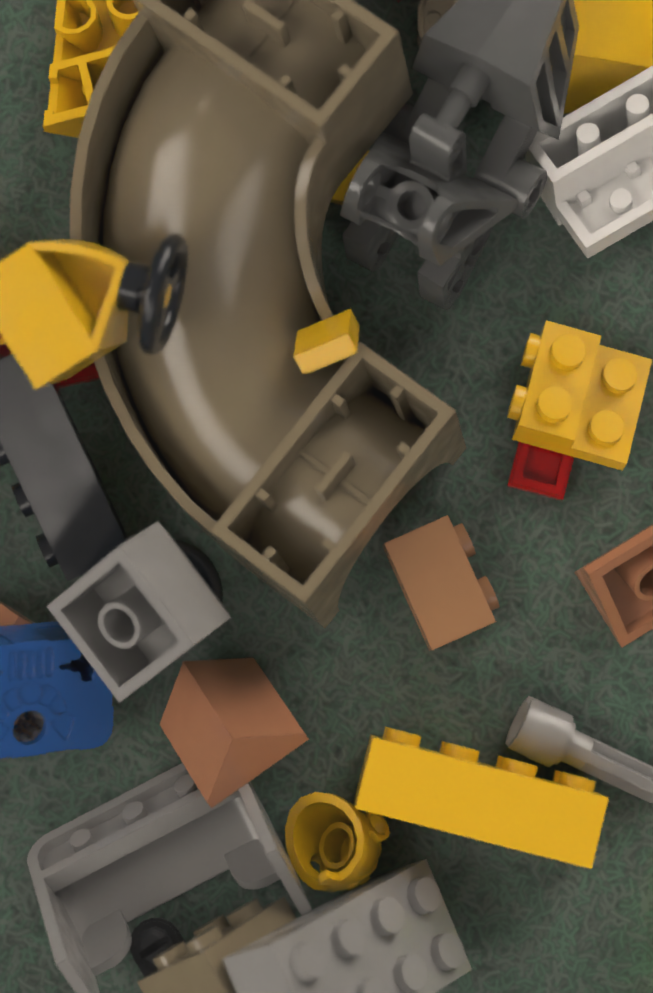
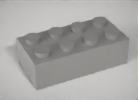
(367, 940)

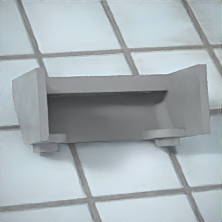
(140, 855)

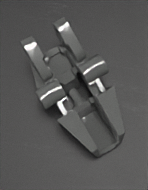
(416, 171)

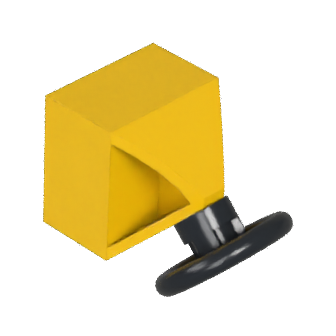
(72, 302)

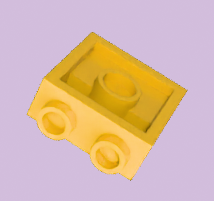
(579, 396)

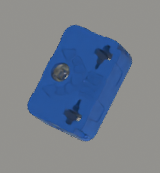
(61, 701)

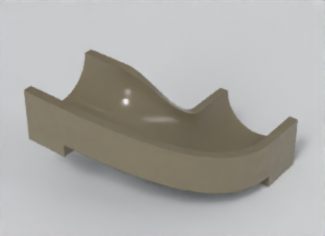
(237, 138)

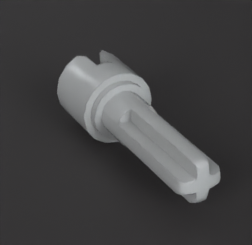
(550, 737)

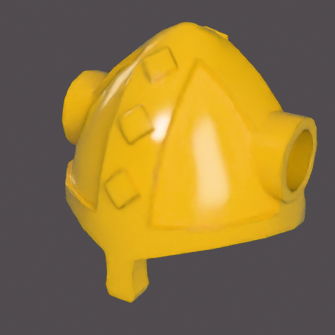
(335, 837)

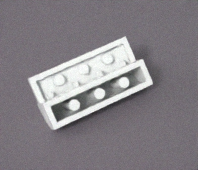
(601, 166)

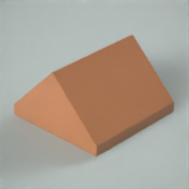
(623, 586)
(227, 724)

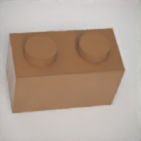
(440, 581)

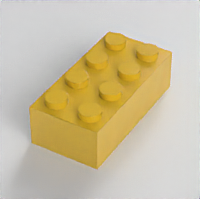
(481, 800)

